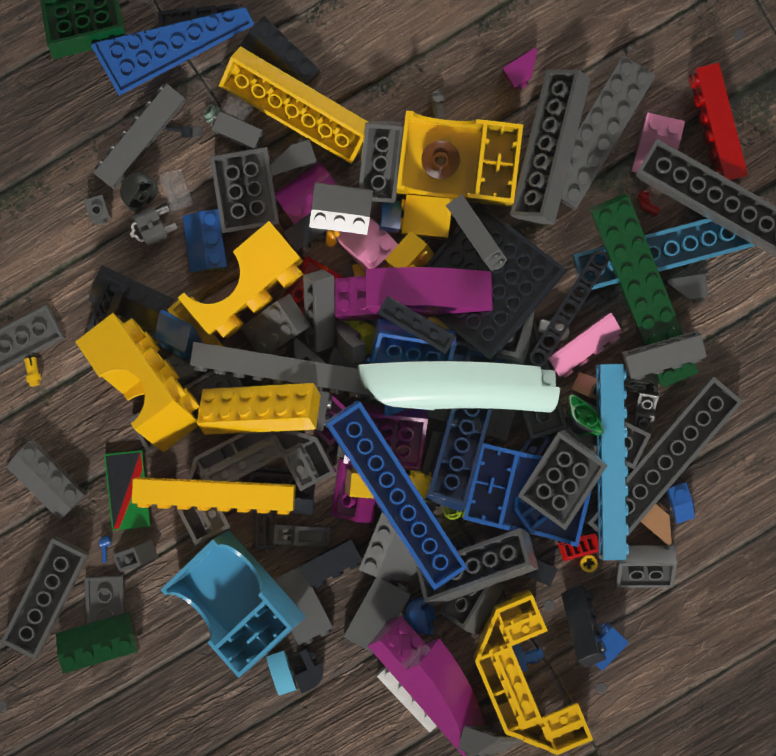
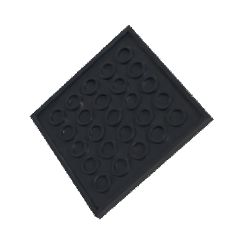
(515, 286)

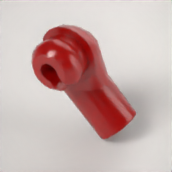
(645, 203)

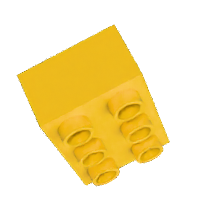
(487, 159)
(263, 263)
(133, 366)

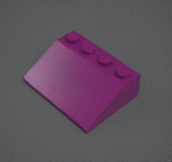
(402, 432)

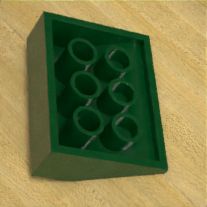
(77, 24)

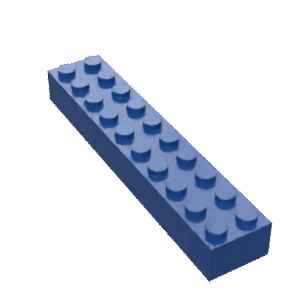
(395, 494)

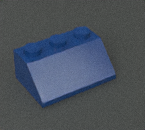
(205, 241)

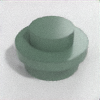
(210, 111)

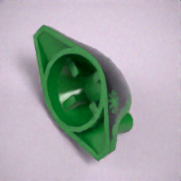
(583, 418)

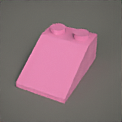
(657, 127)
(368, 249)

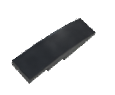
(183, 14)

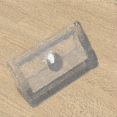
(175, 190)

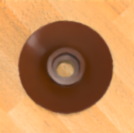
(436, 150)

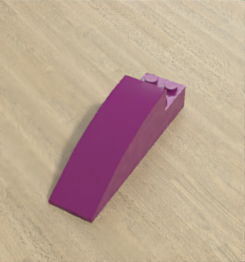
(419, 288)
(429, 677)

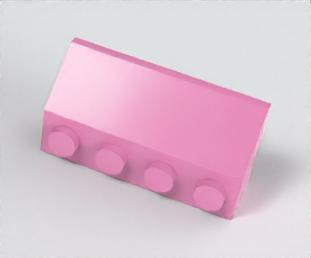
(584, 344)

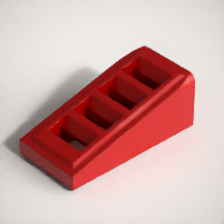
(592, 535)

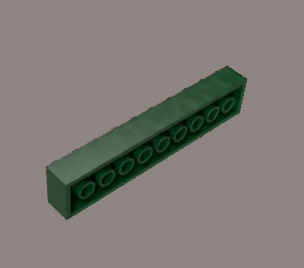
(638, 278)

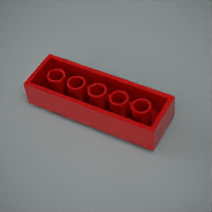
(717, 122)

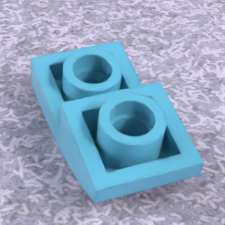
(281, 673)

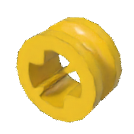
(584, 559)

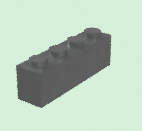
(319, 310)
(664, 355)

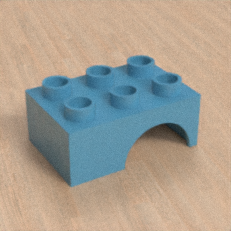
(237, 601)

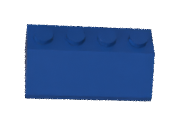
(397, 345)

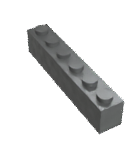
(140, 136)

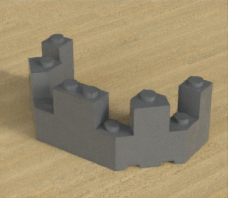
(246, 453)

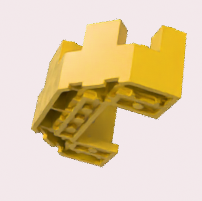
(506, 626)

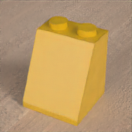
(426, 216)

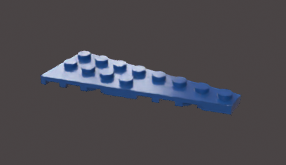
(148, 53)

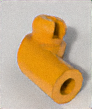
(331, 238)

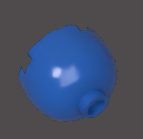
(420, 616)

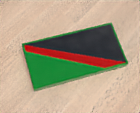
(120, 472)

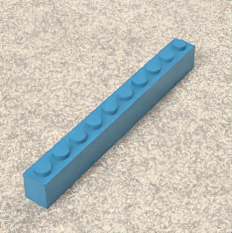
(612, 450)

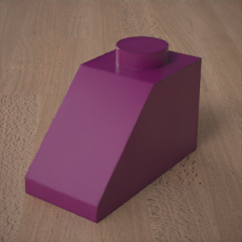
(520, 70)

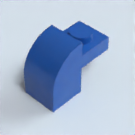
(532, 656)

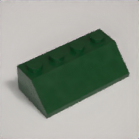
(96, 642)

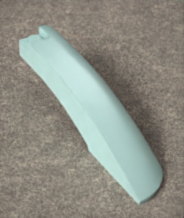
(461, 385)

